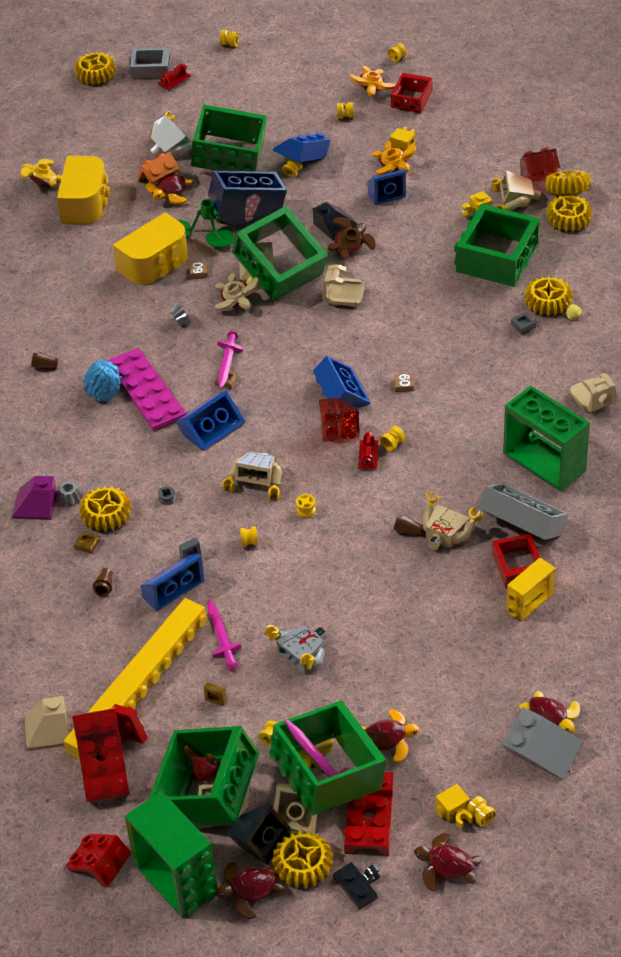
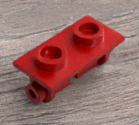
(172, 79)
(368, 452)

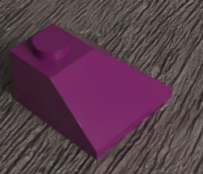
(36, 499)

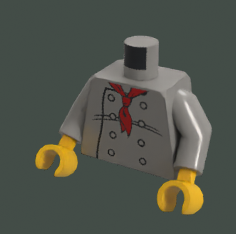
(299, 646)

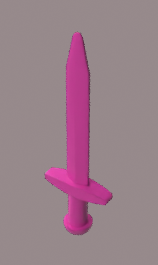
(229, 347)
(226, 649)
(312, 751)

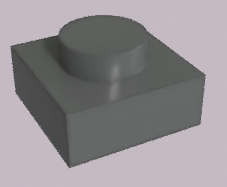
(523, 323)
(189, 548)

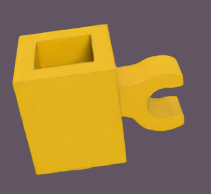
(402, 138)
(475, 202)
(452, 805)

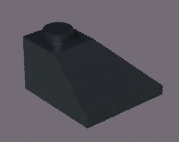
(323, 218)
(259, 832)

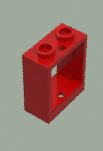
(407, 82)
(508, 545)

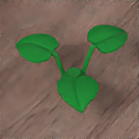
(217, 238)

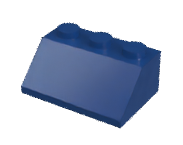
(304, 147)
(340, 382)
(210, 420)
(173, 582)

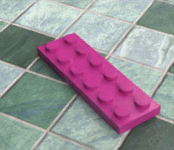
(147, 390)

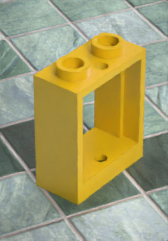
(530, 589)

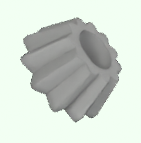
(180, 315)
(69, 493)

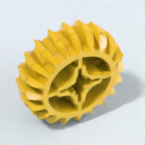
(95, 68)
(568, 182)
(569, 213)
(548, 296)
(105, 508)
(295, 868)

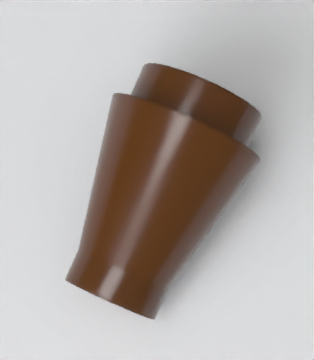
(43, 361)
(407, 526)
(103, 584)

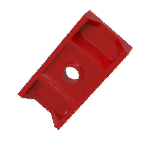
(101, 777)
(375, 831)

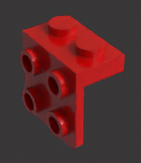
(129, 727)
(101, 856)

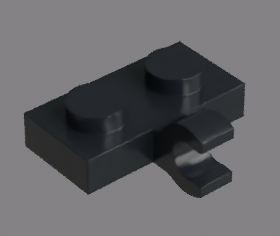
(358, 885)

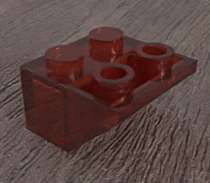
(338, 419)

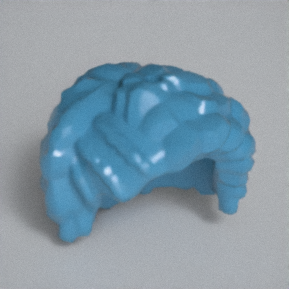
(102, 380)

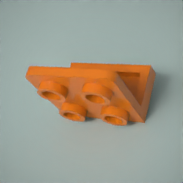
(158, 168)

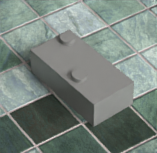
(523, 510)

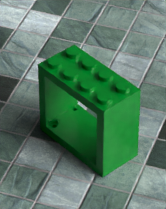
(229, 125)
(492, 264)
(258, 266)
(538, 412)
(319, 726)
(237, 759)
(172, 854)

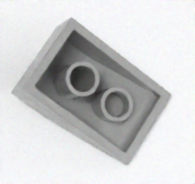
(542, 743)

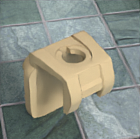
(341, 290)
(594, 393)

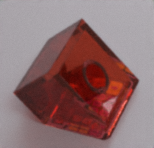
(539, 164)

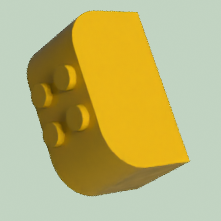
(83, 190)
(152, 250)

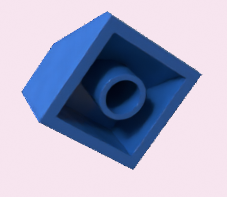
(387, 187)

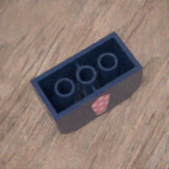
(246, 195)

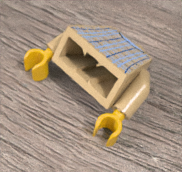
(256, 469)

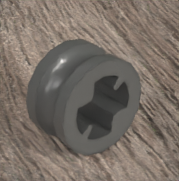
(164, 491)

